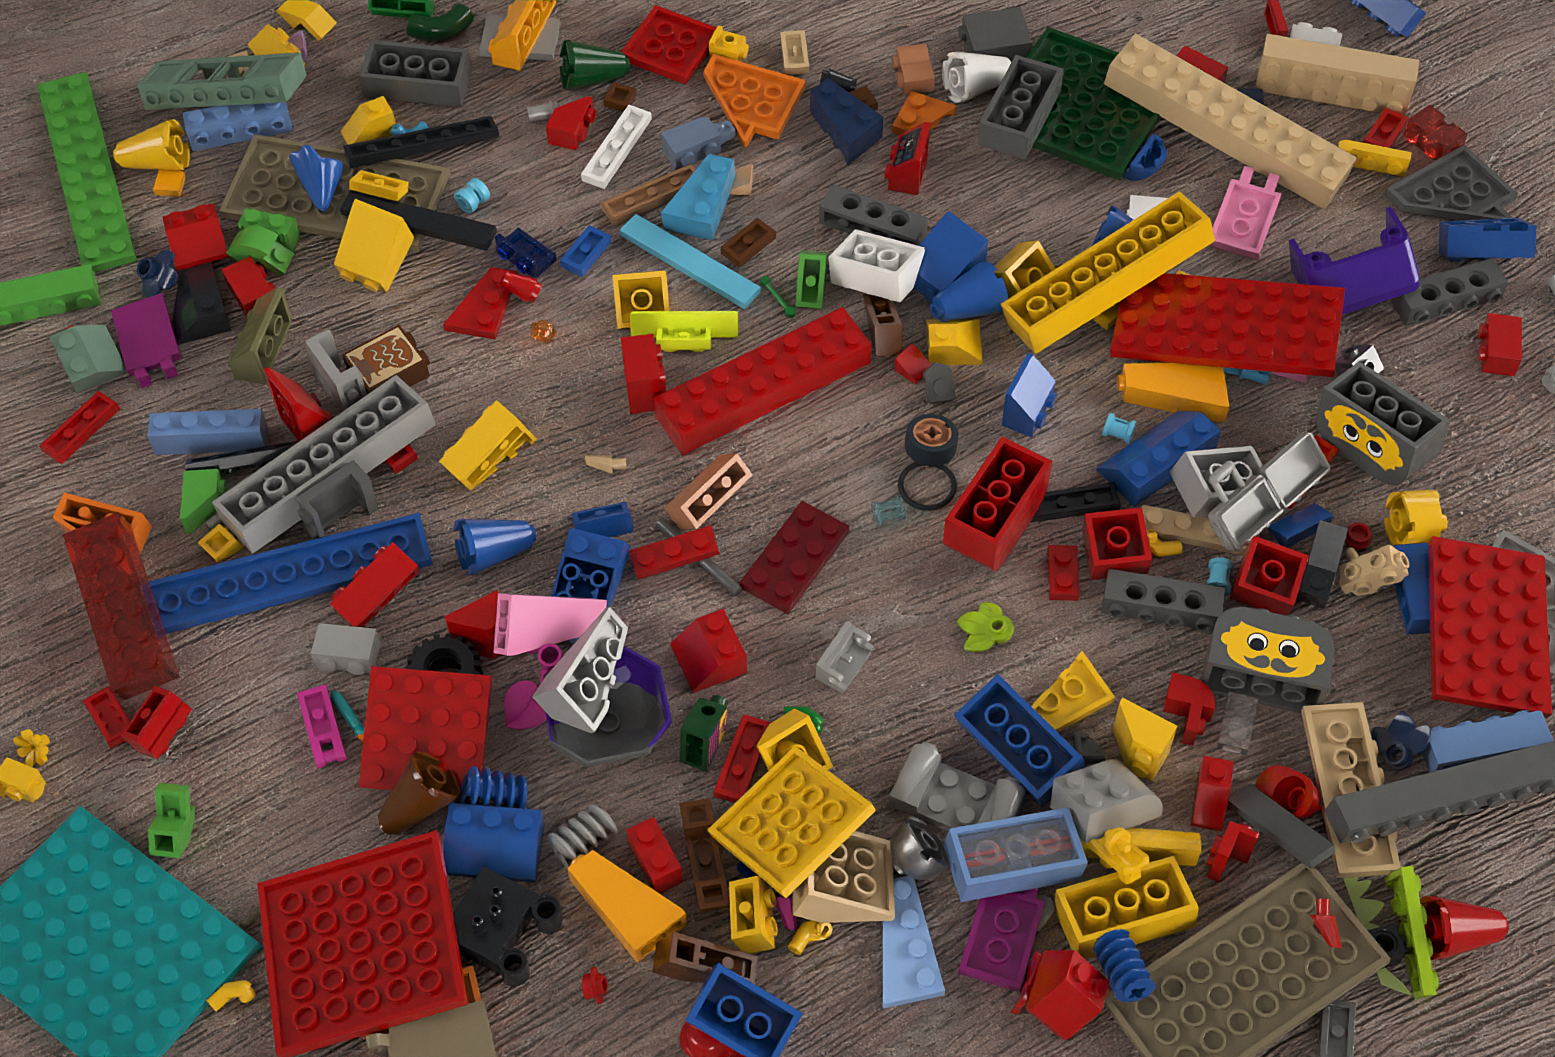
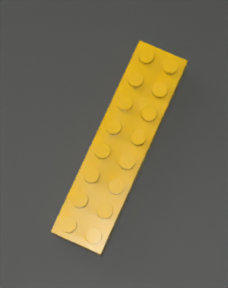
(1108, 272)

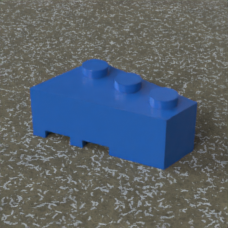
(1487, 239)

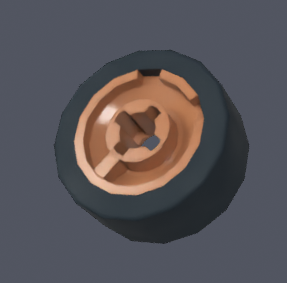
(931, 439)

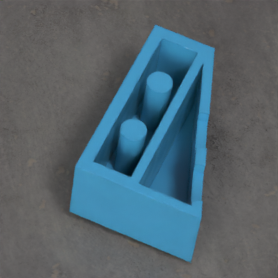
(702, 199)

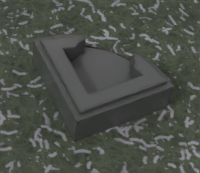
(1088, 748)

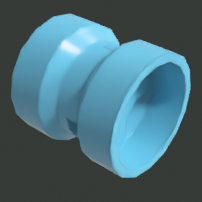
(472, 195)

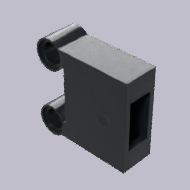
(494, 919)

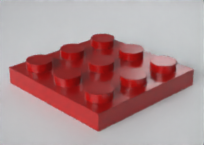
(669, 44)

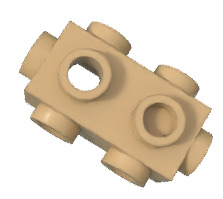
(1372, 570)

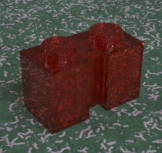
(1432, 134)

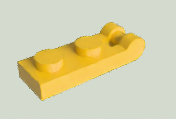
(1377, 157)

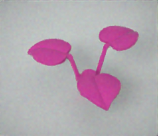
(519, 706)

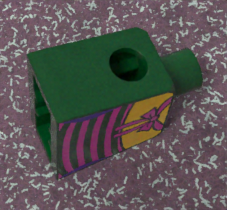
(707, 722)

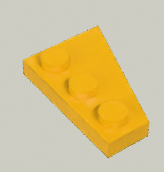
(1073, 695)

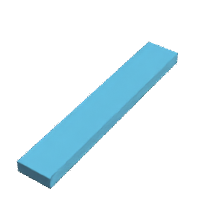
(690, 261)

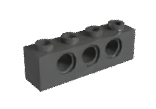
(852, 211)
(1452, 292)
(1151, 589)

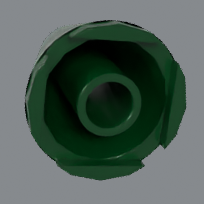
(590, 65)

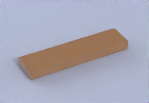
(646, 196)

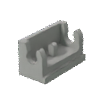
(844, 657)

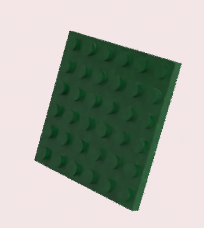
(1089, 119)

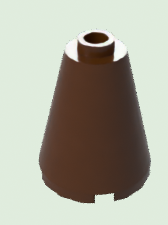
(417, 794)

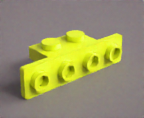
(685, 328)

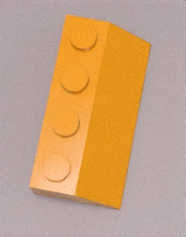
(519, 32)

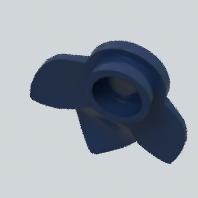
(157, 273)
(1401, 736)

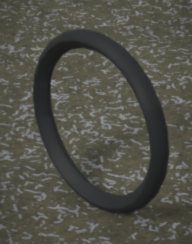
(927, 507)

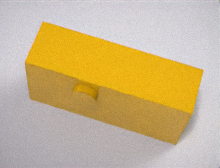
(1146, 908)

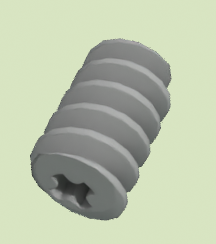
(580, 833)

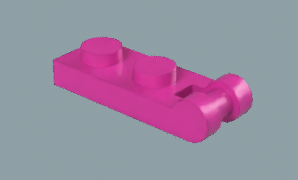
(321, 725)

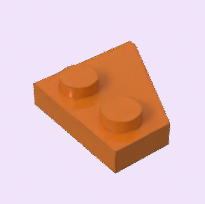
(921, 109)

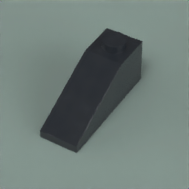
(1322, 564)

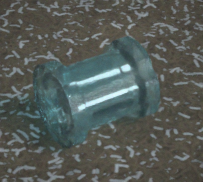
(897, 512)

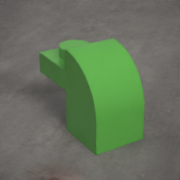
(262, 247)
(173, 821)

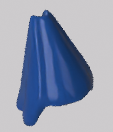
(317, 175)

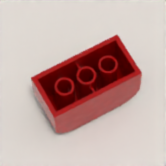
(998, 504)

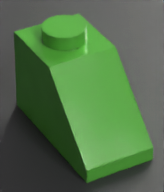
(811, 279)
(198, 493)

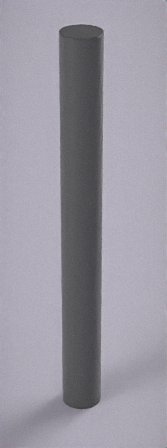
(713, 569)

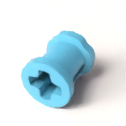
(1119, 428)
(1220, 573)

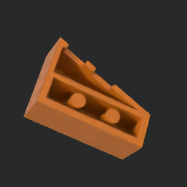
(79, 511)

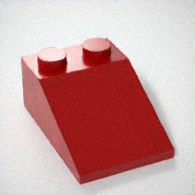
(295, 406)

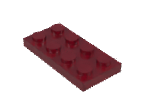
(794, 557)

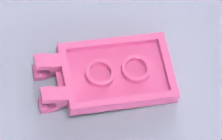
(1246, 215)

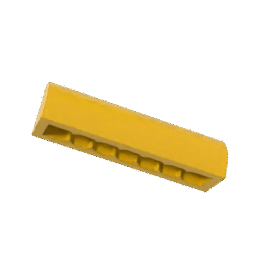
(1162, 844)

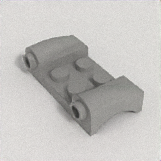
(949, 795)

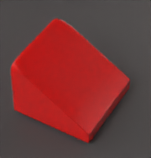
(911, 364)

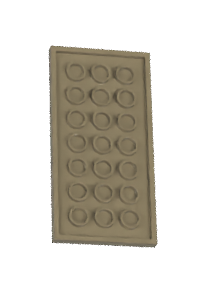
(272, 185)
(1250, 974)

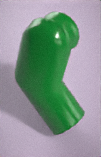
(816, 718)

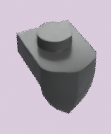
(938, 383)

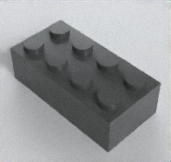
(416, 73)
(1020, 106)

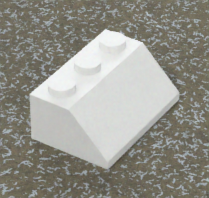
(876, 265)

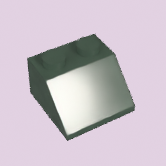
(88, 355)

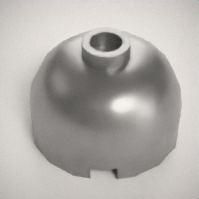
(916, 851)

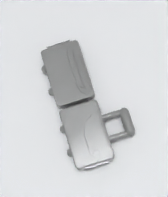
(1263, 495)

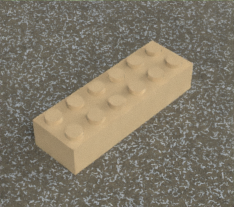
(1336, 75)

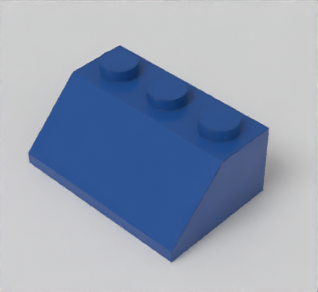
(493, 838)
(742, 1014)

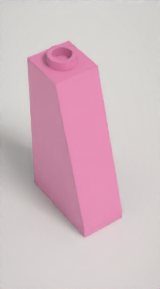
(538, 620)

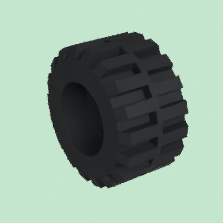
(445, 653)

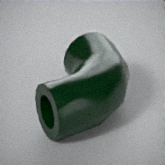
(440, 27)

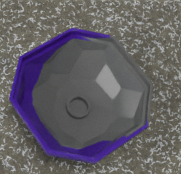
(633, 722)

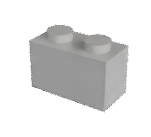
(345, 648)

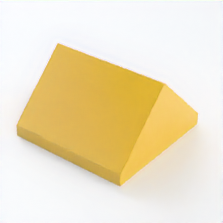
(639, 293)

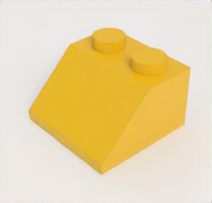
(1023, 266)
(1142, 739)

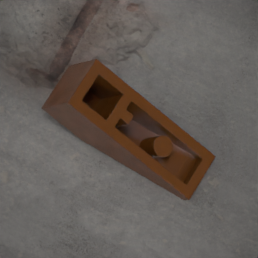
(883, 325)
(693, 959)

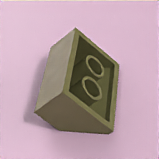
(261, 337)

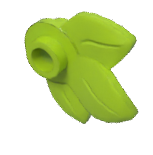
(982, 627)

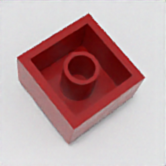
(642, 371)
(1116, 542)
(1269, 576)

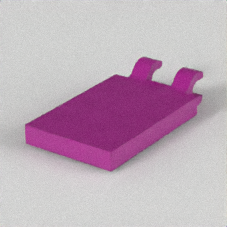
(147, 338)
(1002, 938)

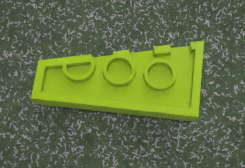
(1413, 918)

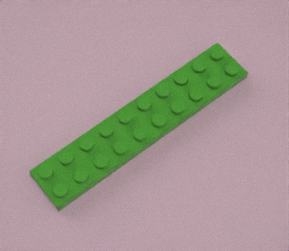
(86, 173)

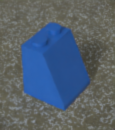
(949, 253)

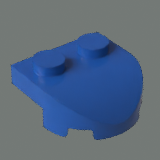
(1148, 159)

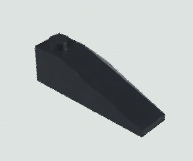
(198, 305)

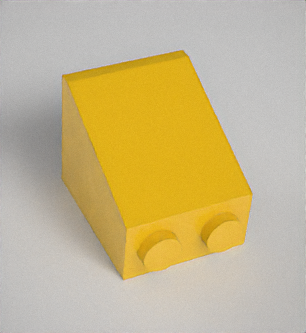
(372, 246)

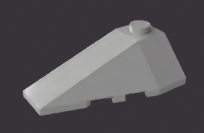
(581, 680)

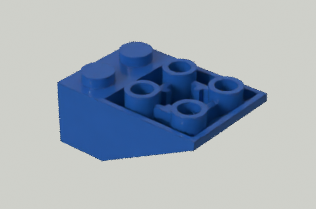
(591, 566)

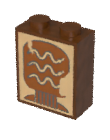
(388, 356)

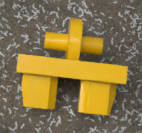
(1118, 852)

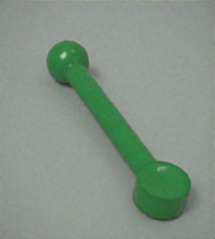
(789, 311)

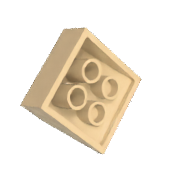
(850, 884)

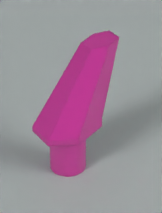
(785, 909)

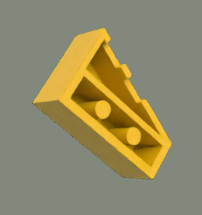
(485, 445)

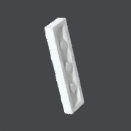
(616, 146)

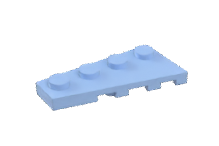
(909, 959)

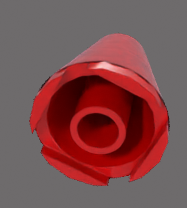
(1461, 926)

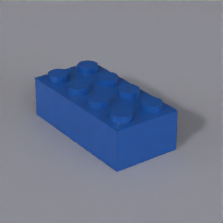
(1018, 738)

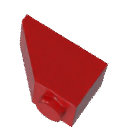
(1212, 793)

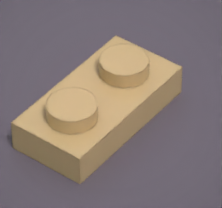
(794, 52)

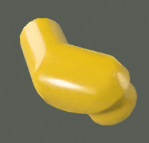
(1162, 548)
(809, 932)

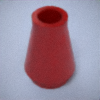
(522, 286)

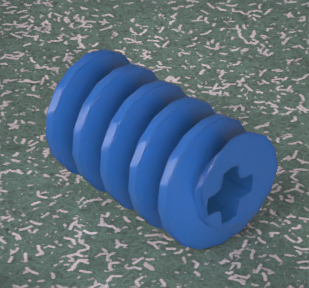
(494, 787)
(1123, 966)

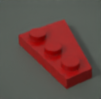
(482, 308)

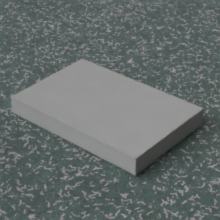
(543, 48)

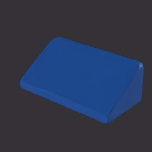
(604, 520)
(1299, 525)

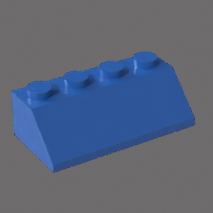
(1146, 462)

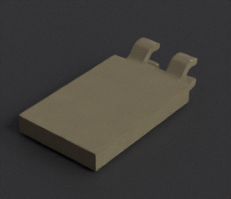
(446, 1034)

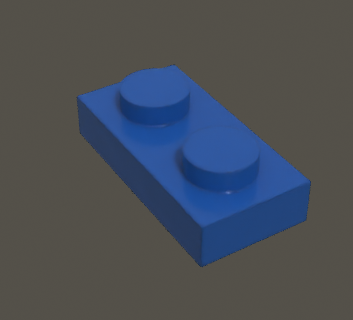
(585, 251)

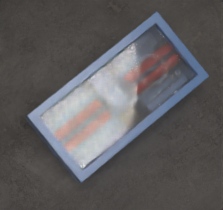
(1015, 854)

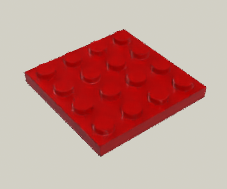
(427, 714)

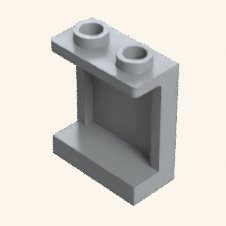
(343, 387)

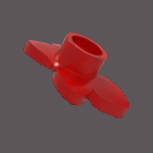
(1028, 983)

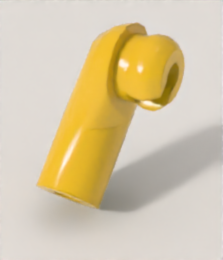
(240, 989)

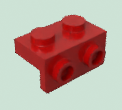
(1236, 843)

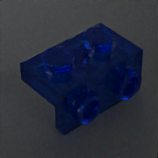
(525, 252)

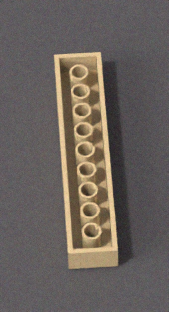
(1229, 120)

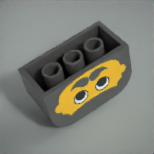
(1379, 425)
(1269, 658)

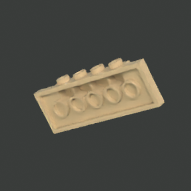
(1344, 764)

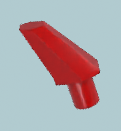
(1326, 923)

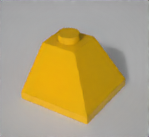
(954, 342)
(789, 731)

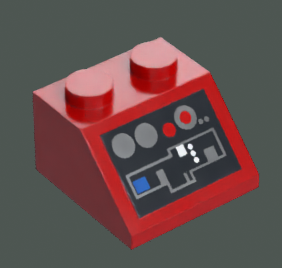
(909, 160)

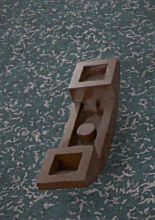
(704, 856)

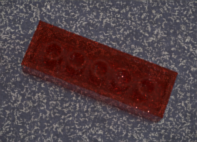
(121, 606)

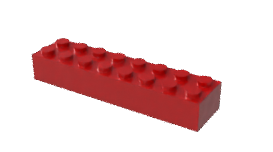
(762, 380)

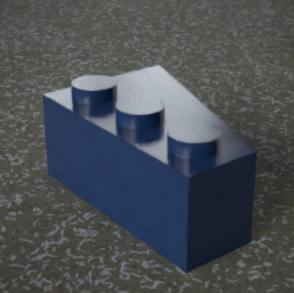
(846, 119)

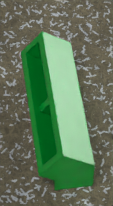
(401, 8)

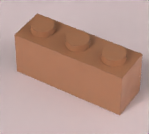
(708, 491)

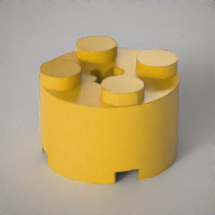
(1414, 517)

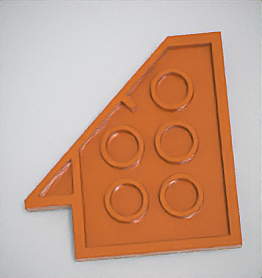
(753, 96)

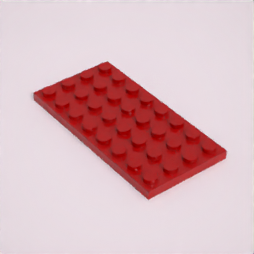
(1231, 324)

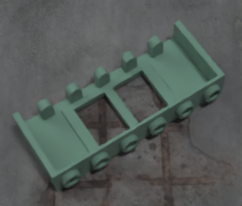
(267, 80)

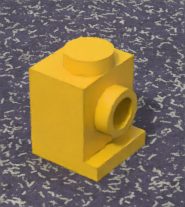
(728, 45)
(20, 781)

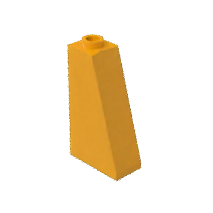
(1176, 388)
(625, 904)

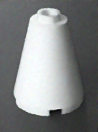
(972, 74)

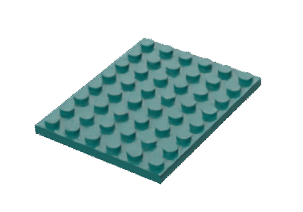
(110, 944)

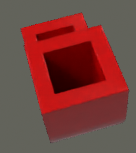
(1190, 699)

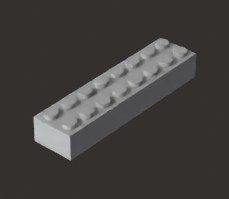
(364, 432)

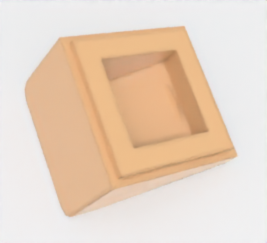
(743, 181)

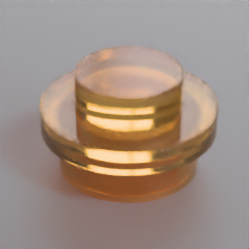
(543, 331)

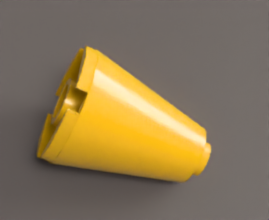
(155, 149)

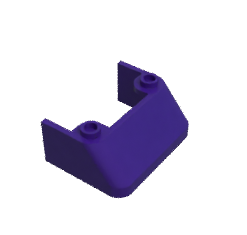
(1366, 276)

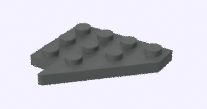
(1454, 188)

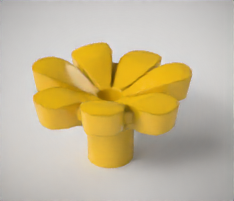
(33, 747)

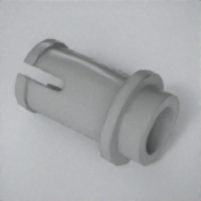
(541, 111)

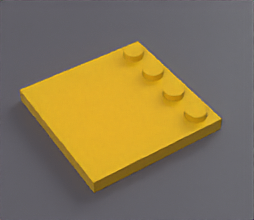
(791, 821)

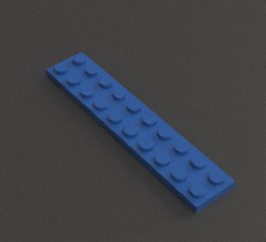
(282, 574)

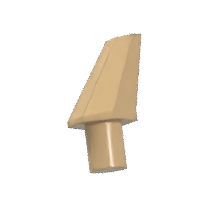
(605, 463)

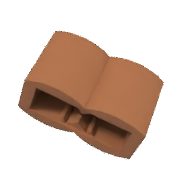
(913, 68)

